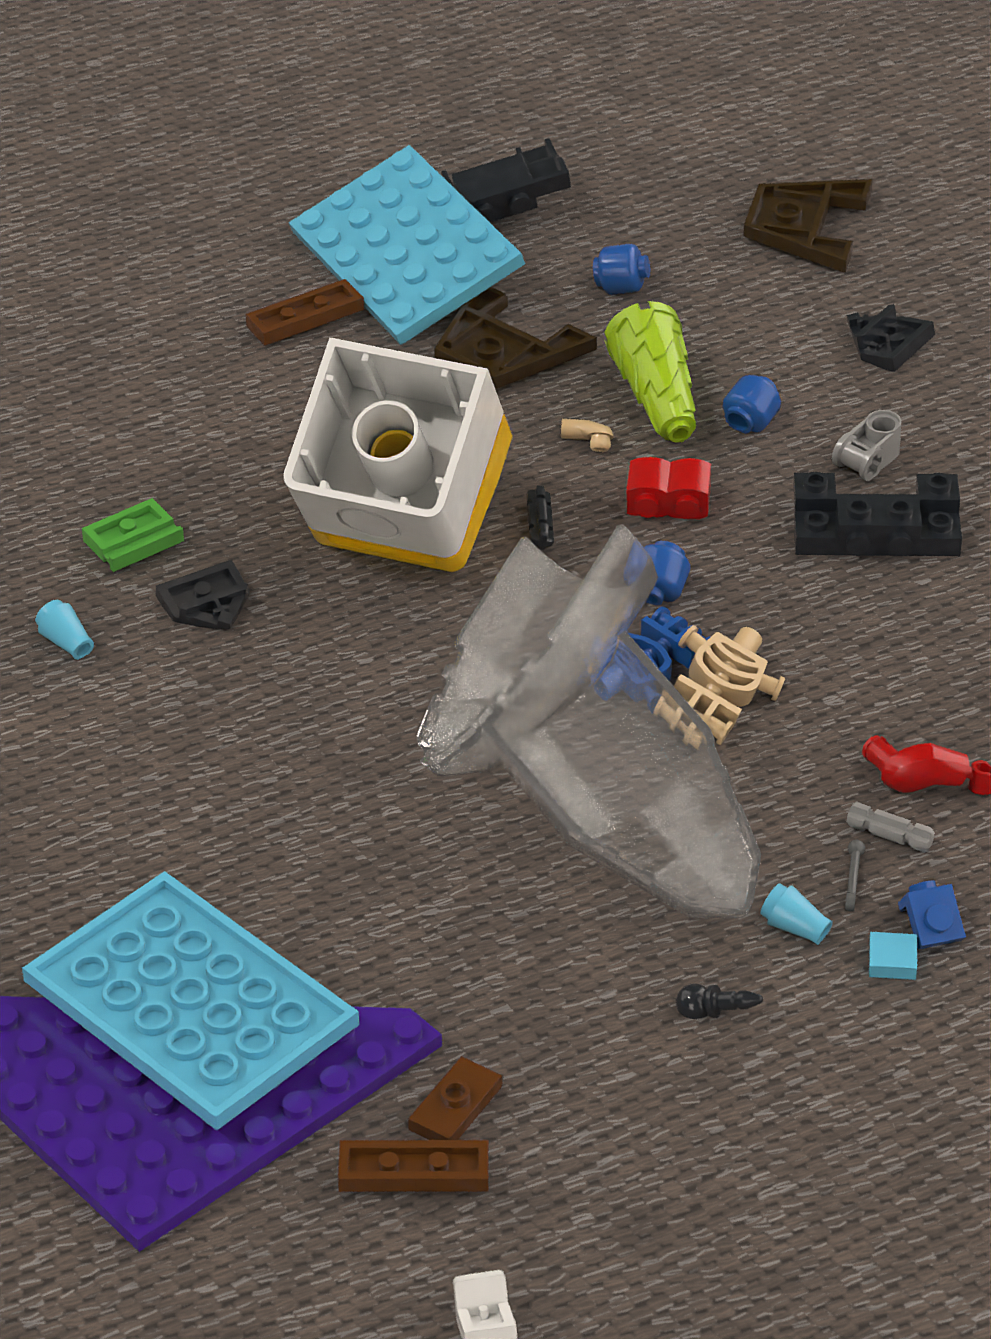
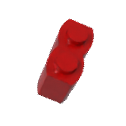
(668, 488)

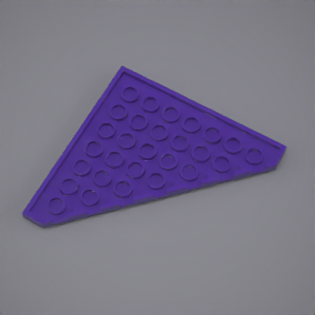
(144, 1152)

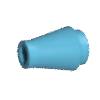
(62, 627)
(795, 914)

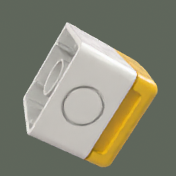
(398, 454)

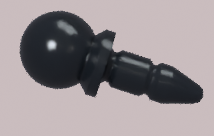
(697, 1001)

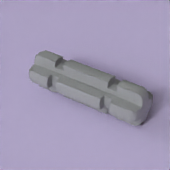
(890, 827)

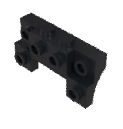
(513, 182)
(877, 523)

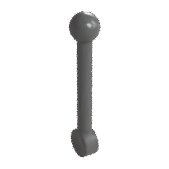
(856, 849)

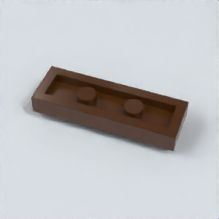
(304, 312)
(413, 1165)

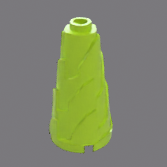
(653, 360)

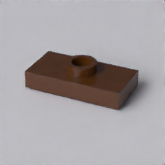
(455, 1101)

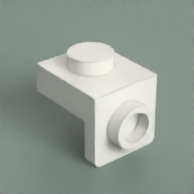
(483, 1306)

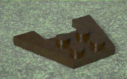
(793, 215)
(504, 350)

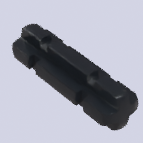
(540, 517)

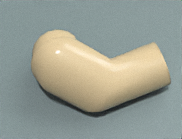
(588, 430)

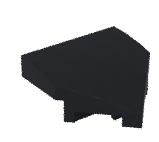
(888, 339)
(205, 597)

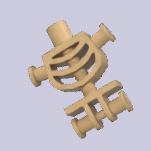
(724, 676)

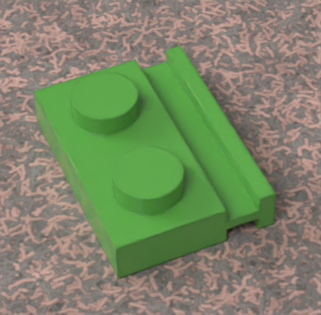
(132, 534)

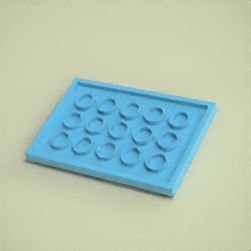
(407, 244)
(191, 999)

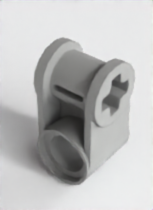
(870, 444)

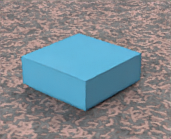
(893, 955)

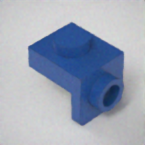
(933, 914)

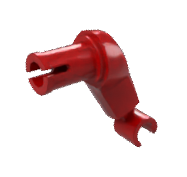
(925, 766)

